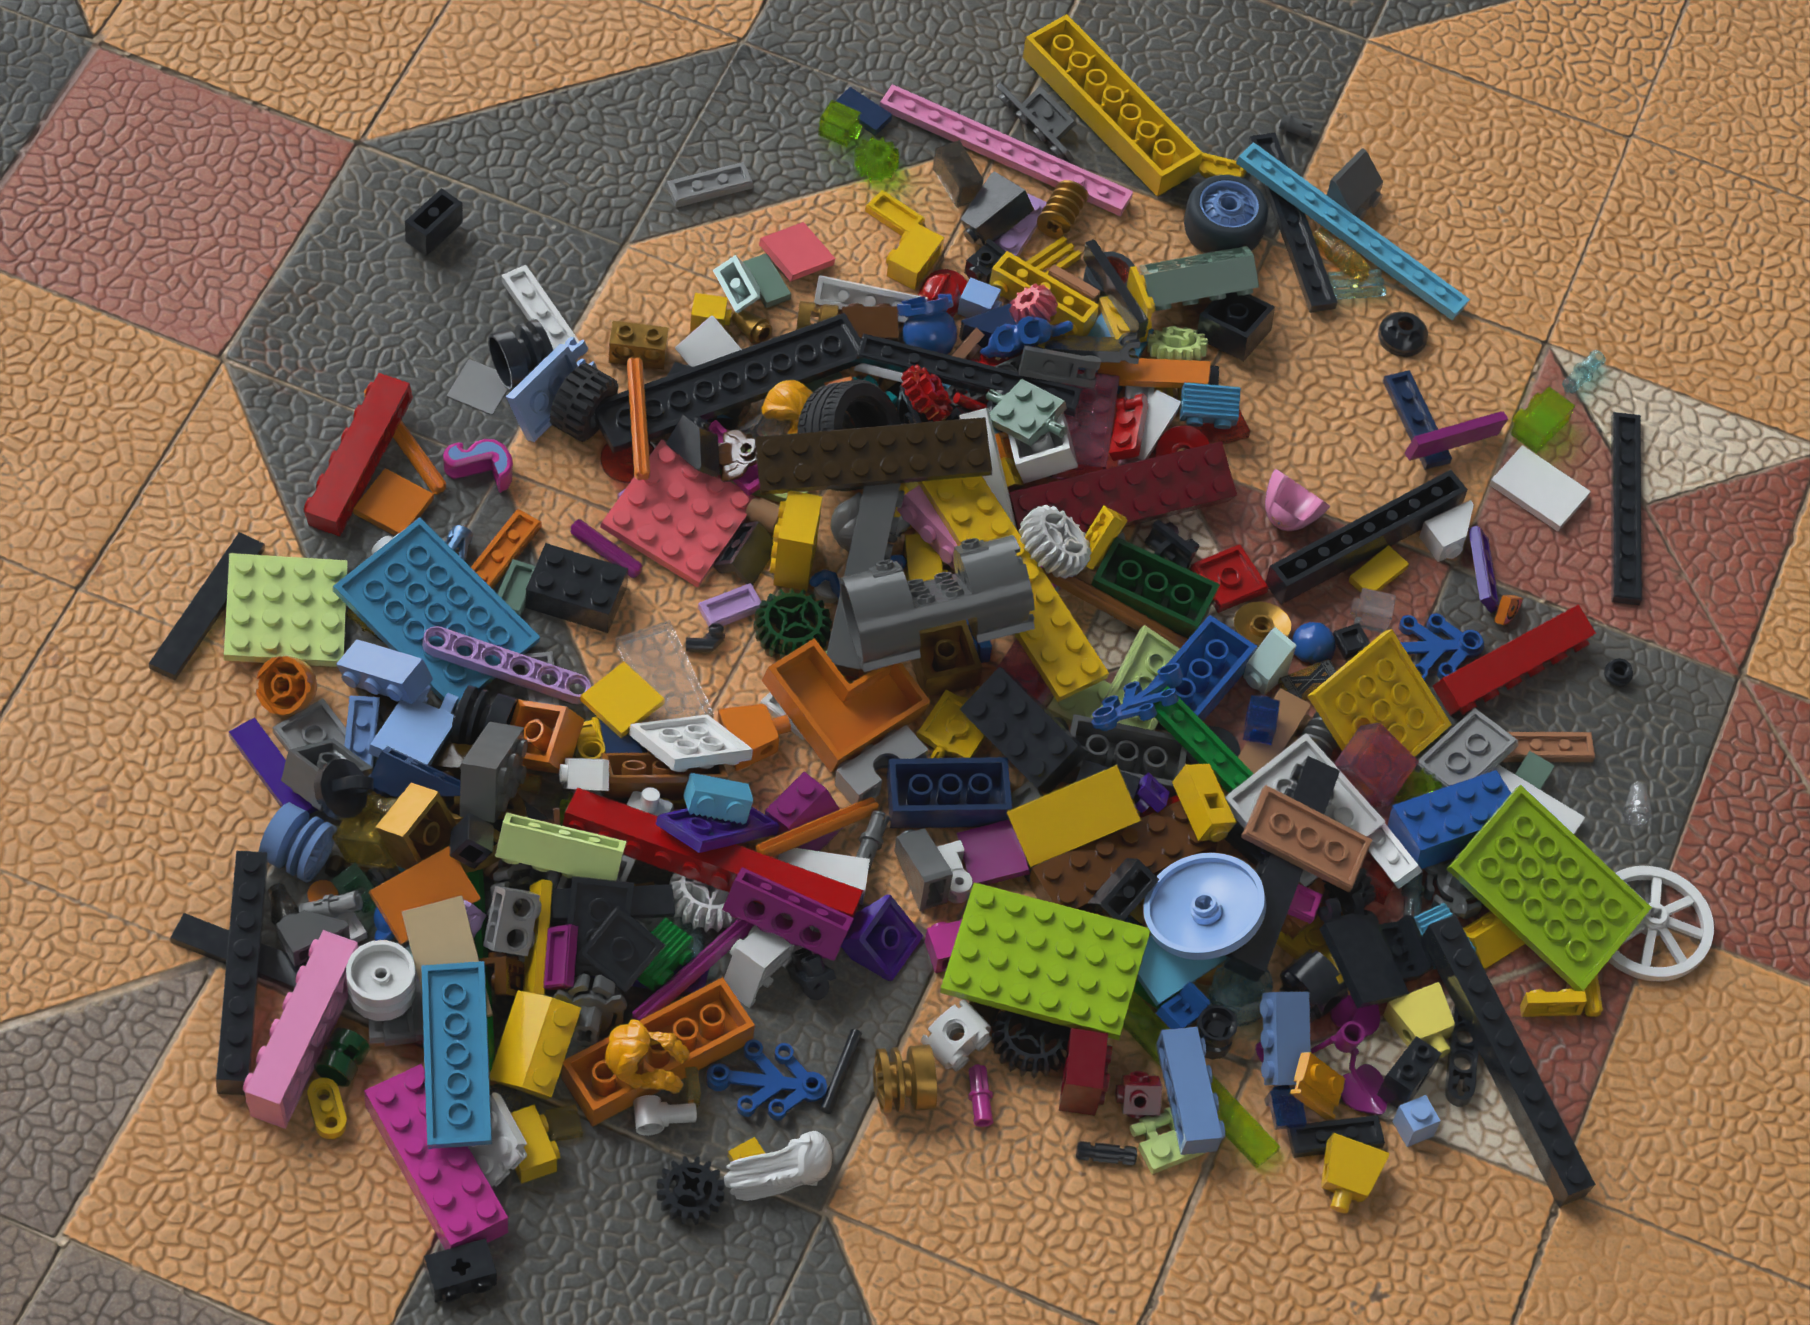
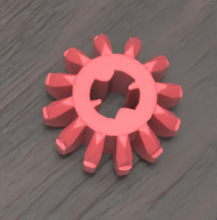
(1034, 302)

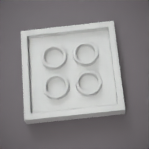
(691, 742)

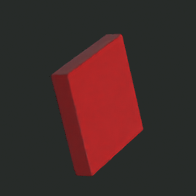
(1235, 574)

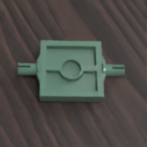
(1027, 412)

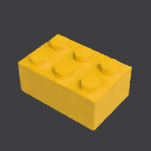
(795, 540)

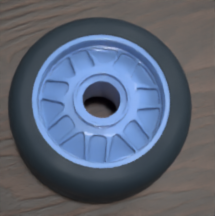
(1225, 214)

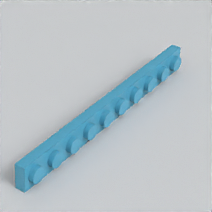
(1352, 231)

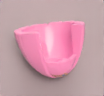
(1290, 504)

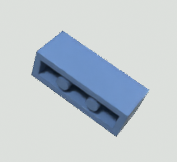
(384, 671)
(1284, 1034)

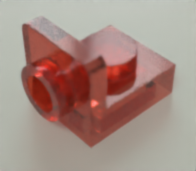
(1381, 882)

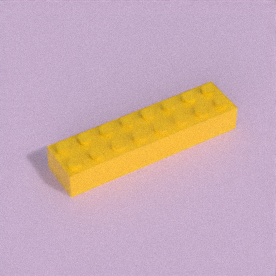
(1112, 105)

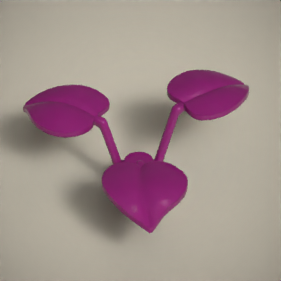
(1364, 1083)

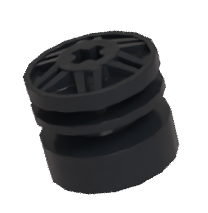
(518, 353)
(475, 713)

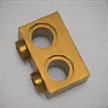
(639, 341)

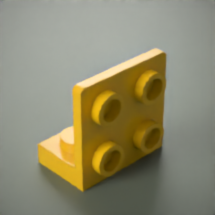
(1137, 286)

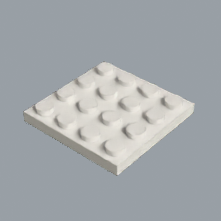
(1344, 806)

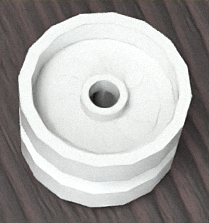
(381, 980)

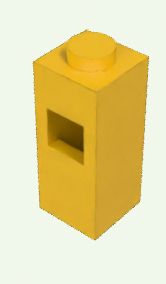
(1204, 802)

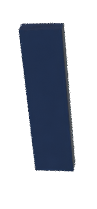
(1414, 413)

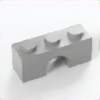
(858, 777)

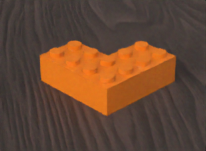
(837, 715)

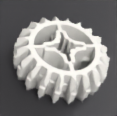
(1055, 541)
(700, 904)

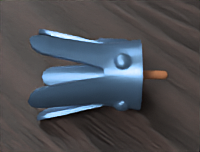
(460, 537)

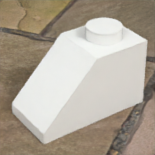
(1447, 532)
(585, 774)

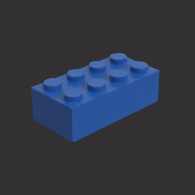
(1447, 819)

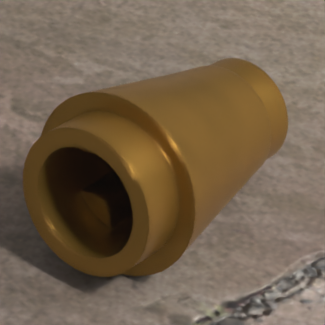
(752, 326)

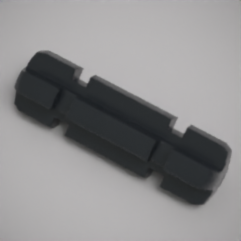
(1106, 1153)

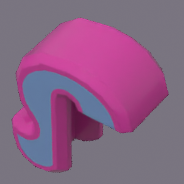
(480, 457)

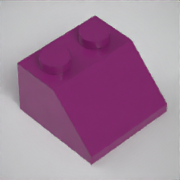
(800, 804)

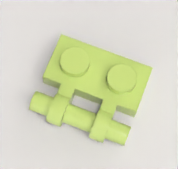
(1159, 1150)

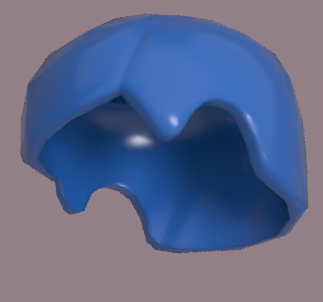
(1314, 642)

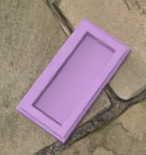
(730, 606)

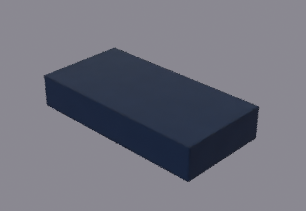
(872, 115)

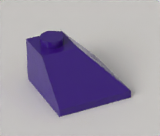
(882, 938)

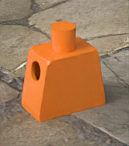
(754, 728)

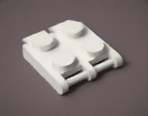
(506, 1144)

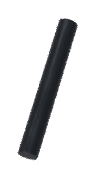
(841, 1071)

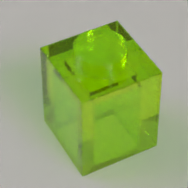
(840, 123)

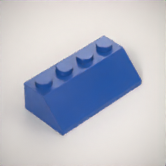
(1210, 665)

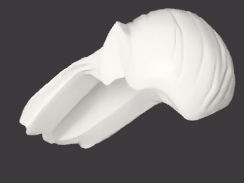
(773, 1173)

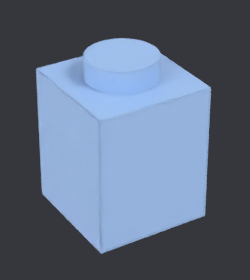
(978, 298)
(1416, 1121)

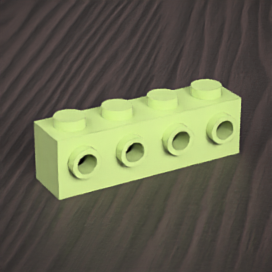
(559, 848)

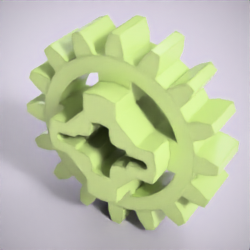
(1177, 344)

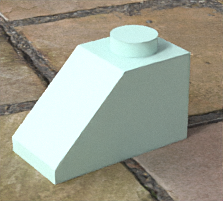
(737, 283)
(1270, 661)

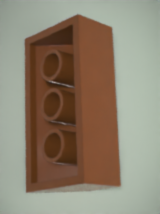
(643, 770)

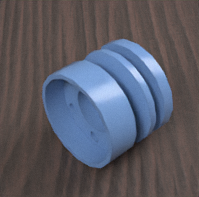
(297, 842)

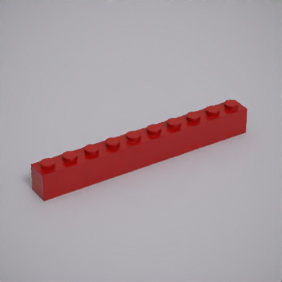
(713, 867)

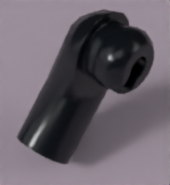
(708, 642)

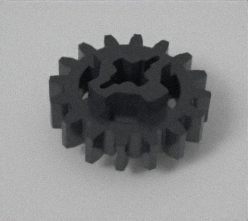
(692, 1177)

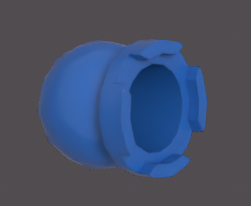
(929, 323)

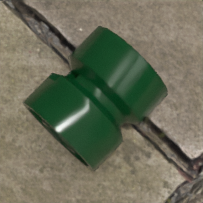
(343, 1054)

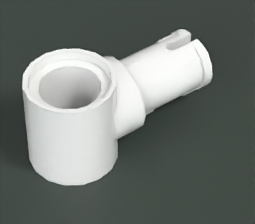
(654, 1115)

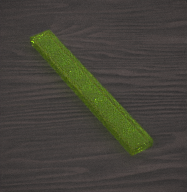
(1238, 1123)

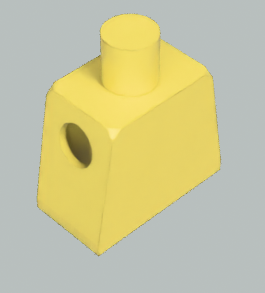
(1422, 1015)

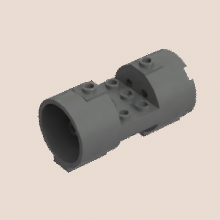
(888, 612)

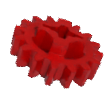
(926, 393)

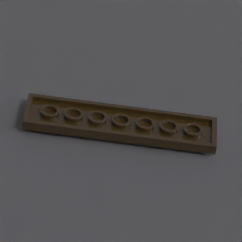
(873, 456)

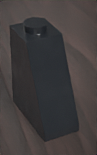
(995, 210)

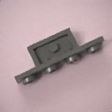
(1045, 115)

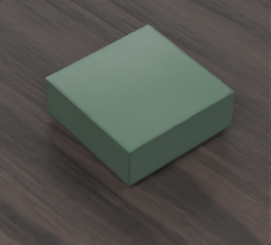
(1535, 770)

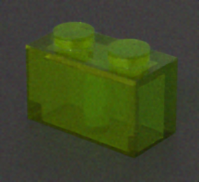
(1541, 419)

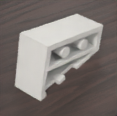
(756, 961)

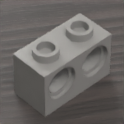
(503, 920)

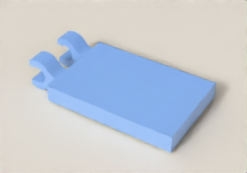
(535, 393)
(417, 728)

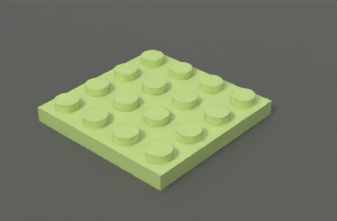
(284, 609)

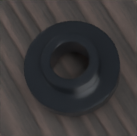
(1621, 666)

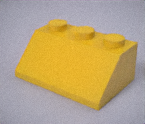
(534, 1044)

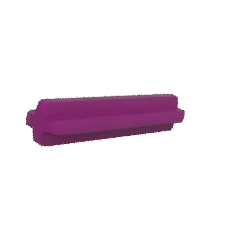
(605, 547)

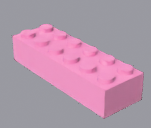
(300, 1032)

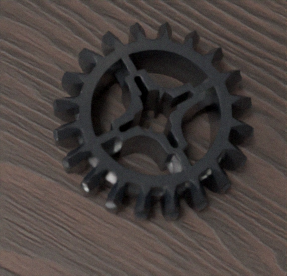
(1025, 1050)

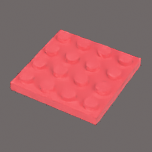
(678, 515)

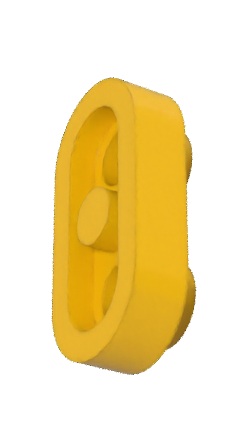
(327, 1110)

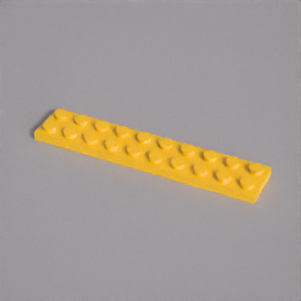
(1057, 642)

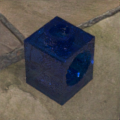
(1261, 719)

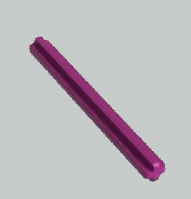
(694, 969)

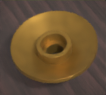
(1258, 619)

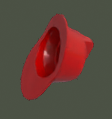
(944, 282)

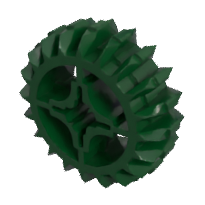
(789, 615)

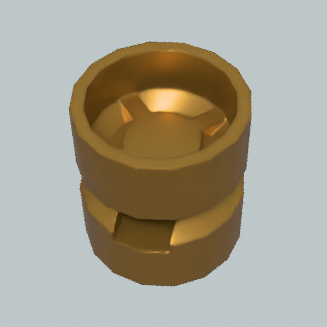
(810, 309)

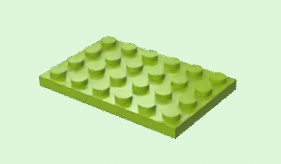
(1549, 888)
(1045, 960)

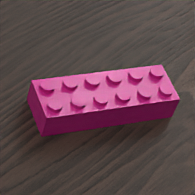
(442, 1179)

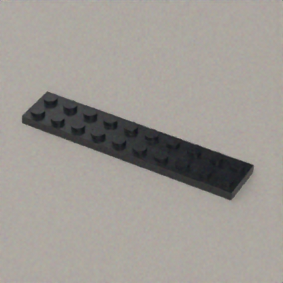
(733, 380)

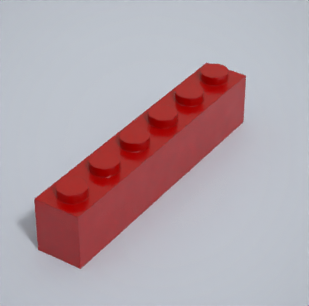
(358, 454)
(1513, 660)

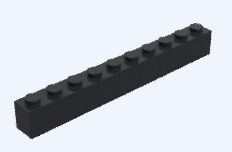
(1507, 1061)

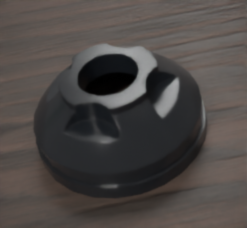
(1400, 341)

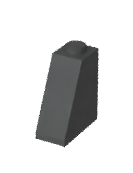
(923, 868)

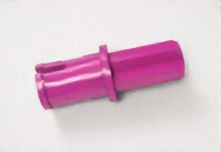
(980, 1095)

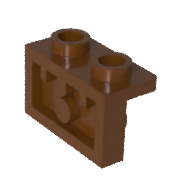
(507, 975)

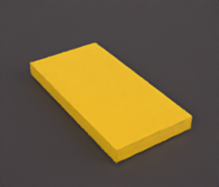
(1074, 815)

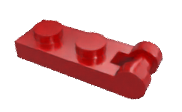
(1128, 427)

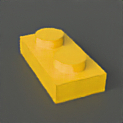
(1561, 1003)

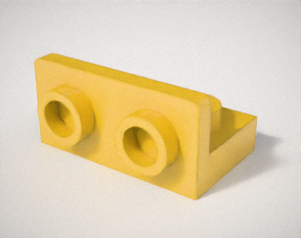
(1102, 533)

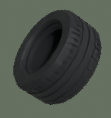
(860, 398)

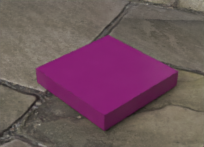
(993, 853)

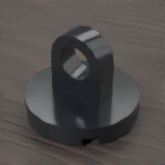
(342, 789)

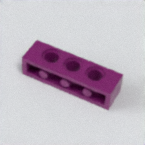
(803, 911)

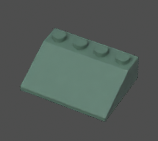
(1200, 277)

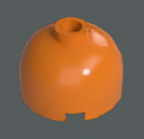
(286, 685)

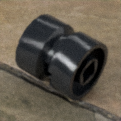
(1218, 1028)

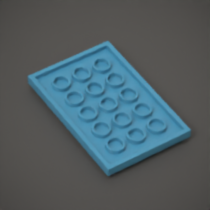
(425, 584)

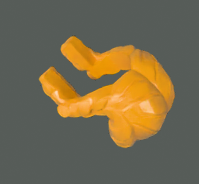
(786, 403)
(629, 1045)

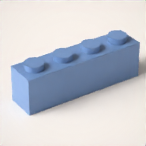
(1190, 1090)

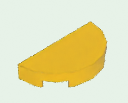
(1215, 165)

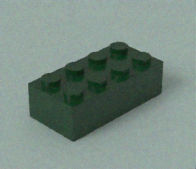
(1156, 587)

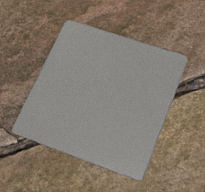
(478, 387)

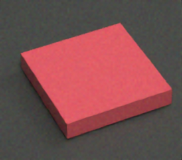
(797, 251)

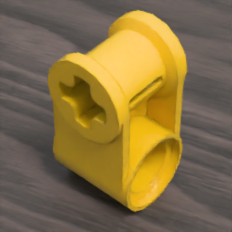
(590, 740)

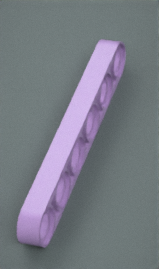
(504, 670)

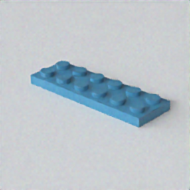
(456, 1055)

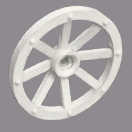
(1658, 926)

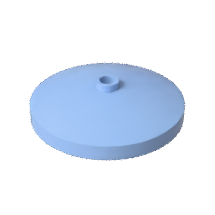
(1205, 906)

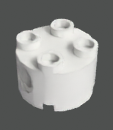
(956, 1020)

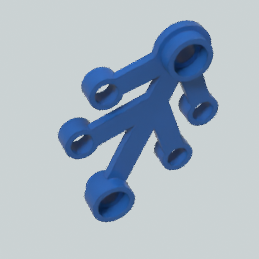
(1435, 646)
(1139, 701)
(771, 1081)

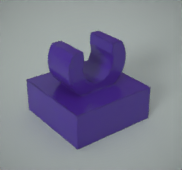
(1151, 794)

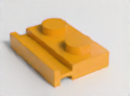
(1317, 1085)

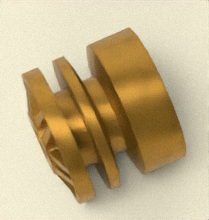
(905, 1079)

